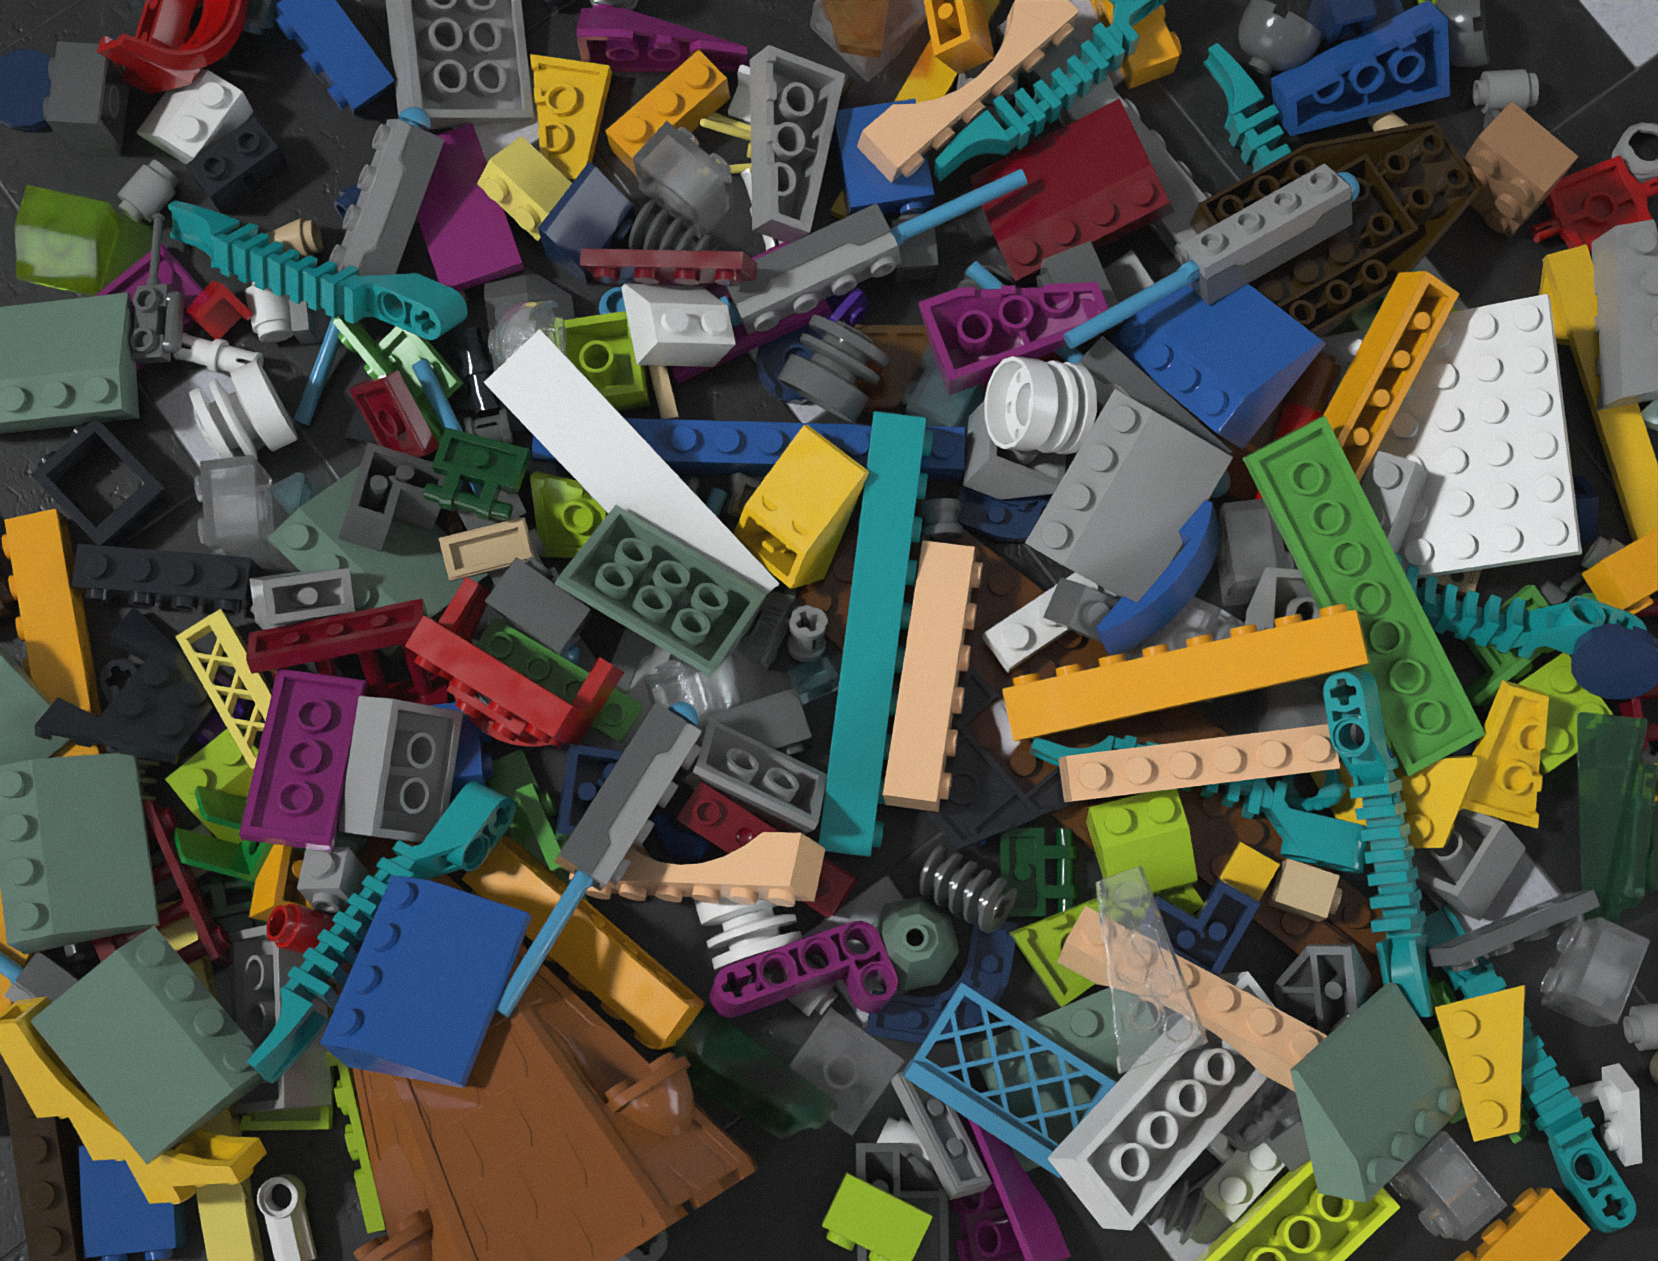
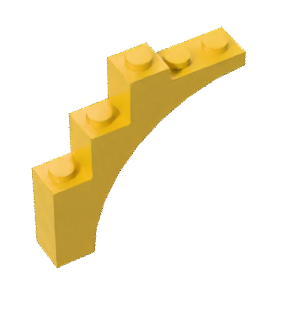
(55, 1091)

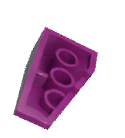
(647, 44)
(980, 328)
(1008, 1217)

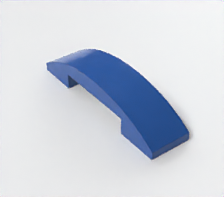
(1133, 621)

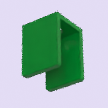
(216, 854)

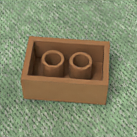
(1516, 167)

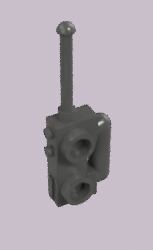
(156, 312)
(767, 629)

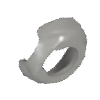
(1638, 168)

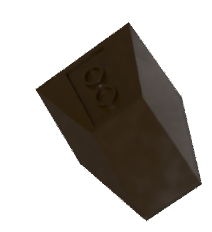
(1406, 201)

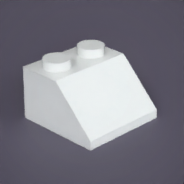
(195, 116)
(677, 325)

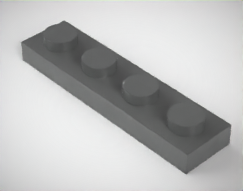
(1499, 936)

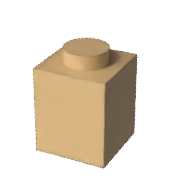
(1305, 890)

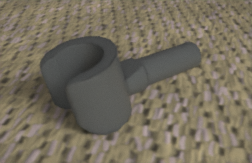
(1555, 594)

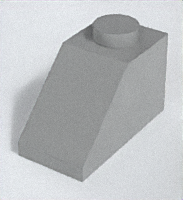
(302, 595)

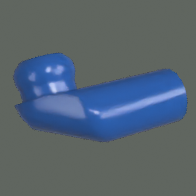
(678, 843)

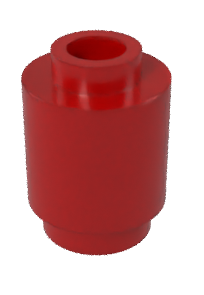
(297, 927)

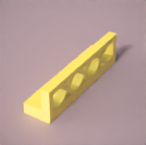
(257, 685)

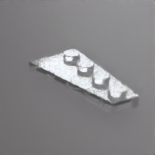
(1148, 990)

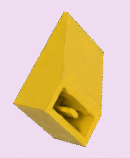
(802, 509)

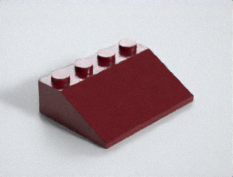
(1081, 188)

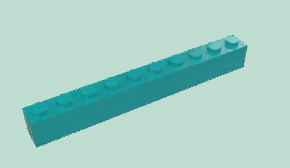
(872, 633)

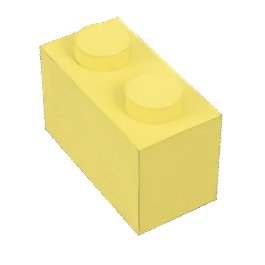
(523, 184)

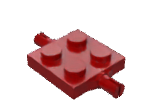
(1594, 202)

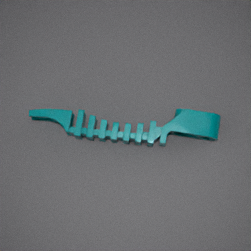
(1012, 126)
(1243, 127)
(398, 299)
(1548, 626)
(1304, 835)
(456, 842)
(1404, 949)
(1548, 1093)

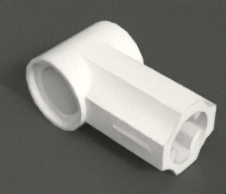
(289, 1226)

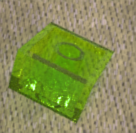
(64, 240)

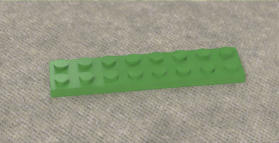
(1353, 564)

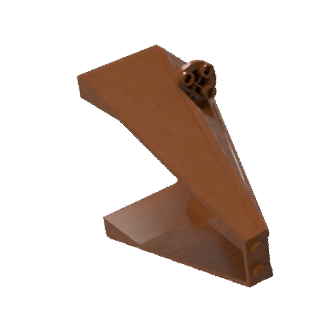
(551, 1146)

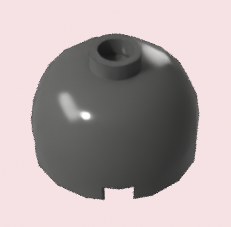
(1466, 32)
(1276, 38)

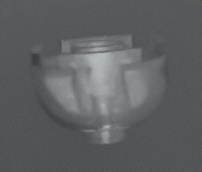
(520, 323)

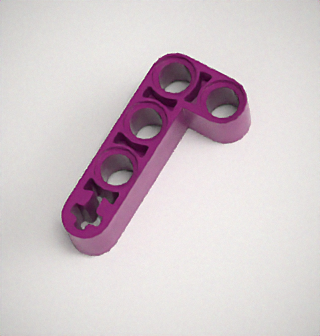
(801, 977)

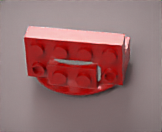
(164, 52)
(541, 715)

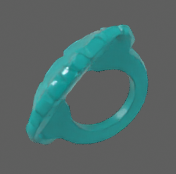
(1328, 795)

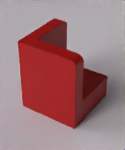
(217, 310)

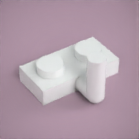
(1621, 1112)
(1239, 1176)

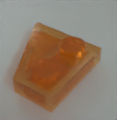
(857, 25)
(906, 348)

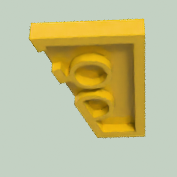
(569, 110)
(1510, 756)
(1486, 1056)

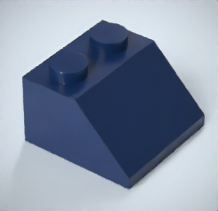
(586, 217)

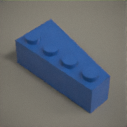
(1369, 74)

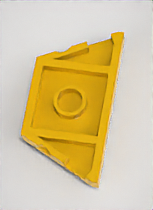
(1430, 796)

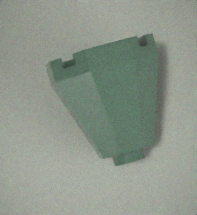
(921, 964)

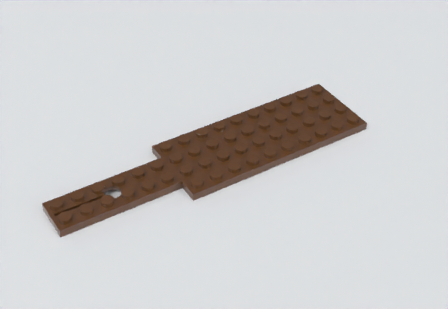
(1212, 826)

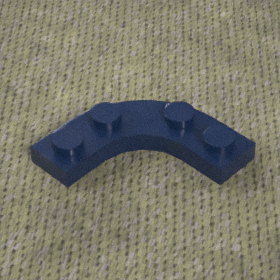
(1002, 519)
(985, 972)

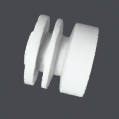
(1040, 405)
(244, 414)
(746, 928)

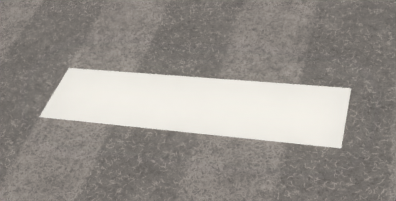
(611, 456)

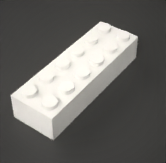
(1156, 1125)

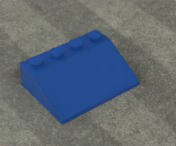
(1220, 358)
(425, 982)

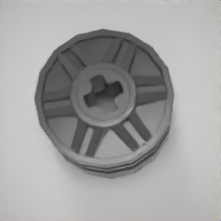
(834, 368)

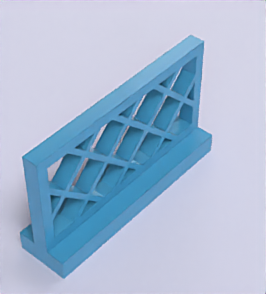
(976, 1105)

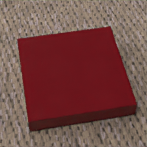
(394, 415)

